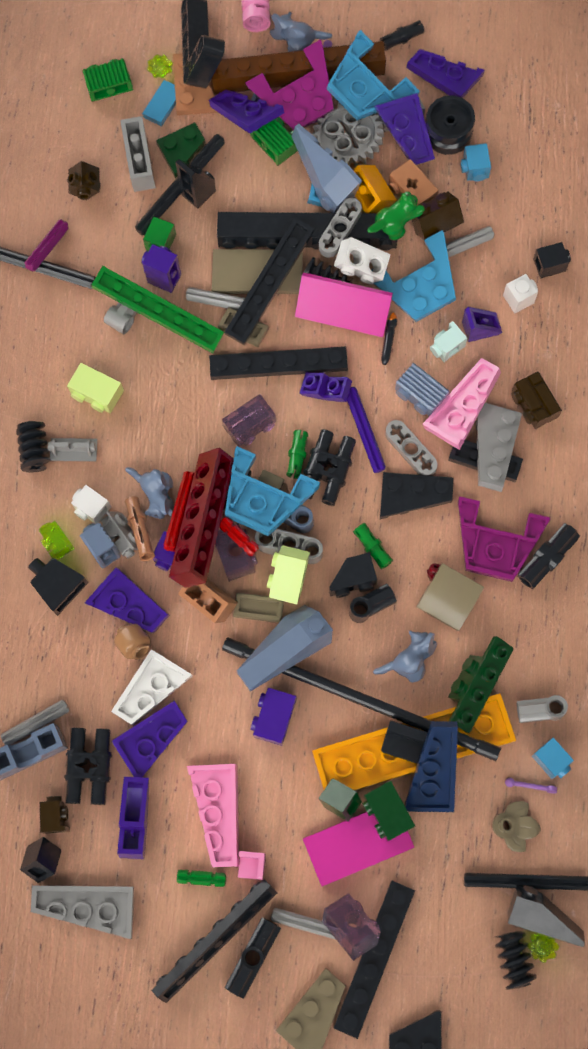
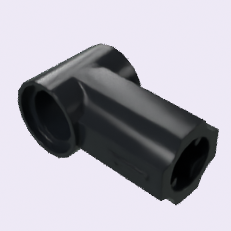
(373, 602)

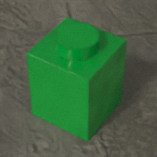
(159, 234)

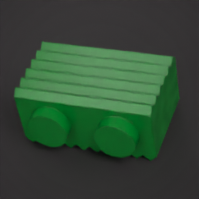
(107, 79)
(275, 140)

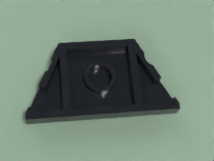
(419, 1034)

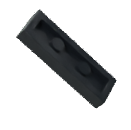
(468, 457)

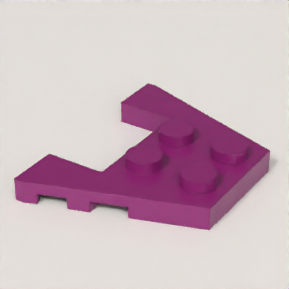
(303, 99)
(492, 550)

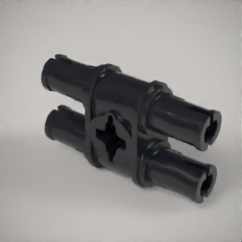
(340, 465)
(78, 757)

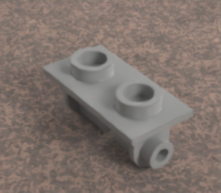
(72, 449)
(116, 525)

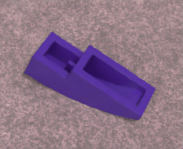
(133, 818)

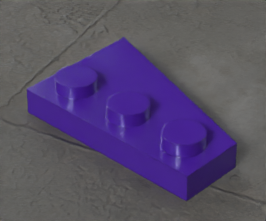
(445, 75)
(244, 112)
(408, 127)
(127, 601)
(149, 738)

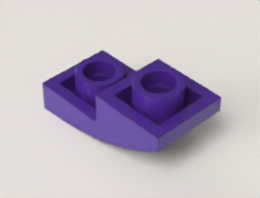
(325, 388)

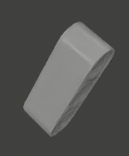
(279, 537)

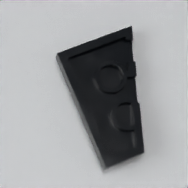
(413, 492)

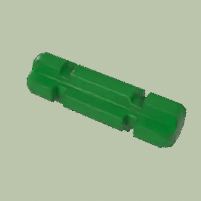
(201, 878)

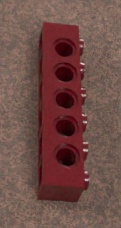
(202, 518)

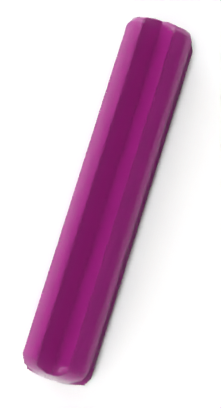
(46, 245)

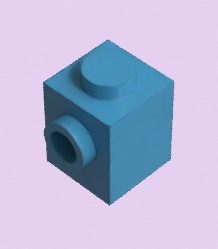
(476, 162)
(553, 759)

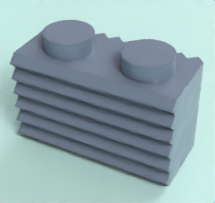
(421, 390)
(100, 544)

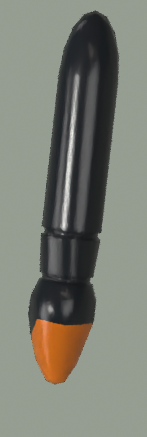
(389, 336)

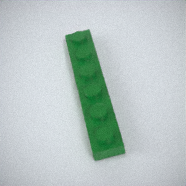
(157, 309)

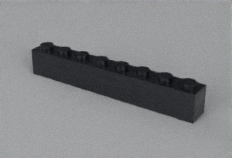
(268, 228)

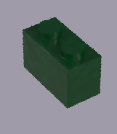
(388, 811)

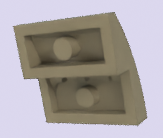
(450, 597)

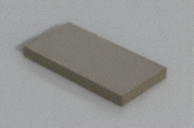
(238, 269)

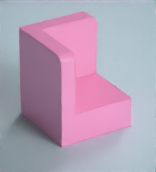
(251, 865)

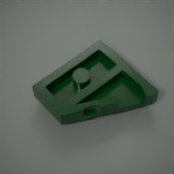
(181, 145)

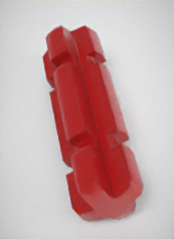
(238, 536)

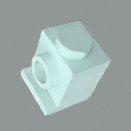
(448, 342)

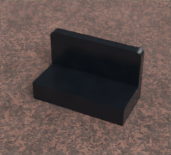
(404, 742)

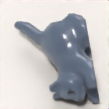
(296, 33)
(155, 486)
(411, 660)

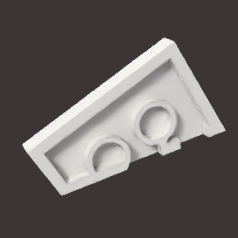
(149, 687)

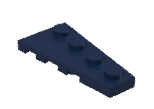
(435, 773)

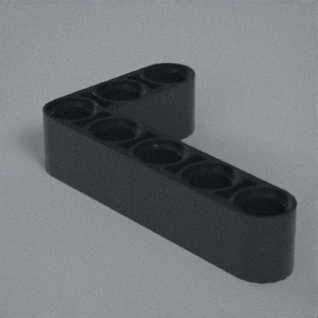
(199, 51)

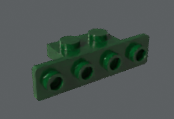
(477, 682)

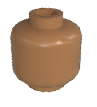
(132, 641)

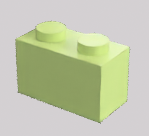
(95, 388)
(288, 575)

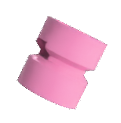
(255, 15)

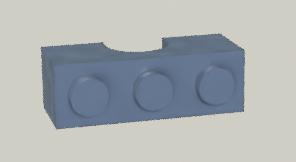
(40, 746)

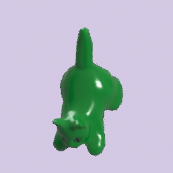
(393, 218)

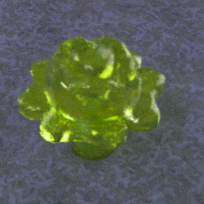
(159, 66)
(542, 947)

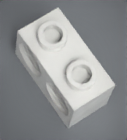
(363, 255)

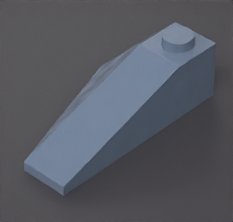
(331, 179)
(289, 643)

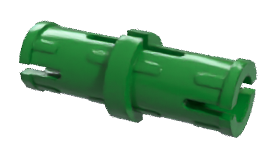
(297, 454)
(373, 546)

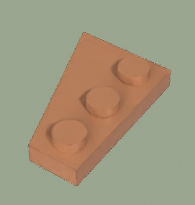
(189, 98)

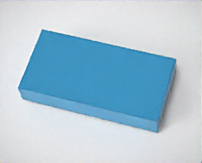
(161, 104)

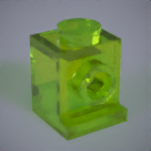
(55, 540)

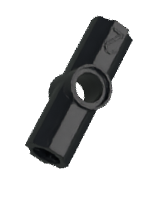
(548, 556)
(244, 973)

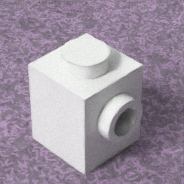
(520, 293)
(90, 504)

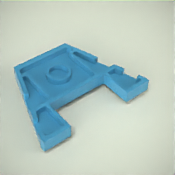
(358, 87)
(427, 287)
(258, 503)

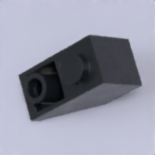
(354, 574)

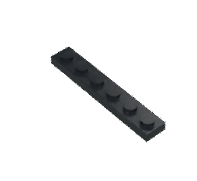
(269, 281)
(278, 363)
(210, 945)
(374, 961)

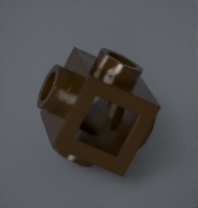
(83, 180)

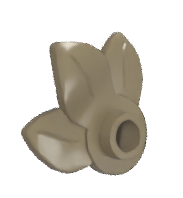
(519, 826)

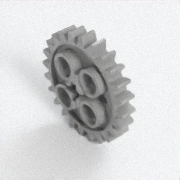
(367, 127)

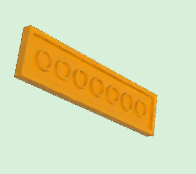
(362, 764)

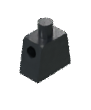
(56, 583)

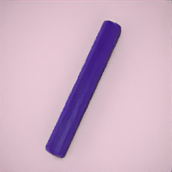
(365, 431)

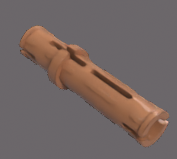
(145, 549)

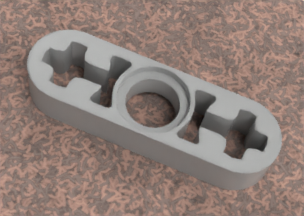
(340, 217)
(395, 440)

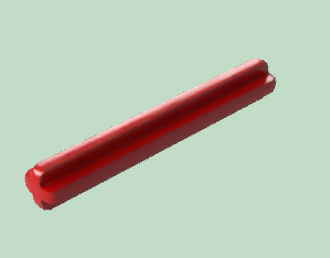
(178, 512)

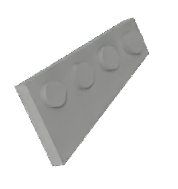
(495, 443)
(94, 907)

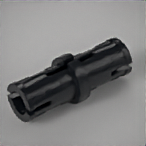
(402, 35)

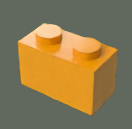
(373, 191)

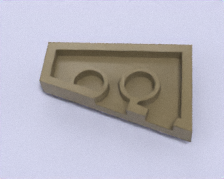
(313, 1015)

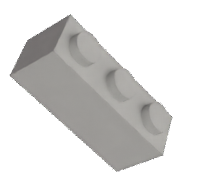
(137, 154)

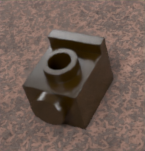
(53, 815)

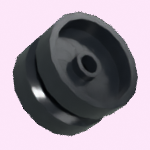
(450, 124)

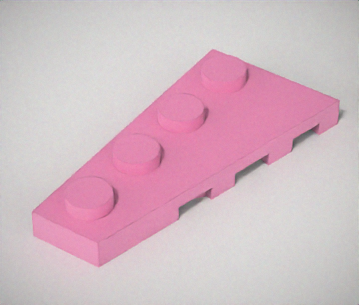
(462, 406)
(218, 810)

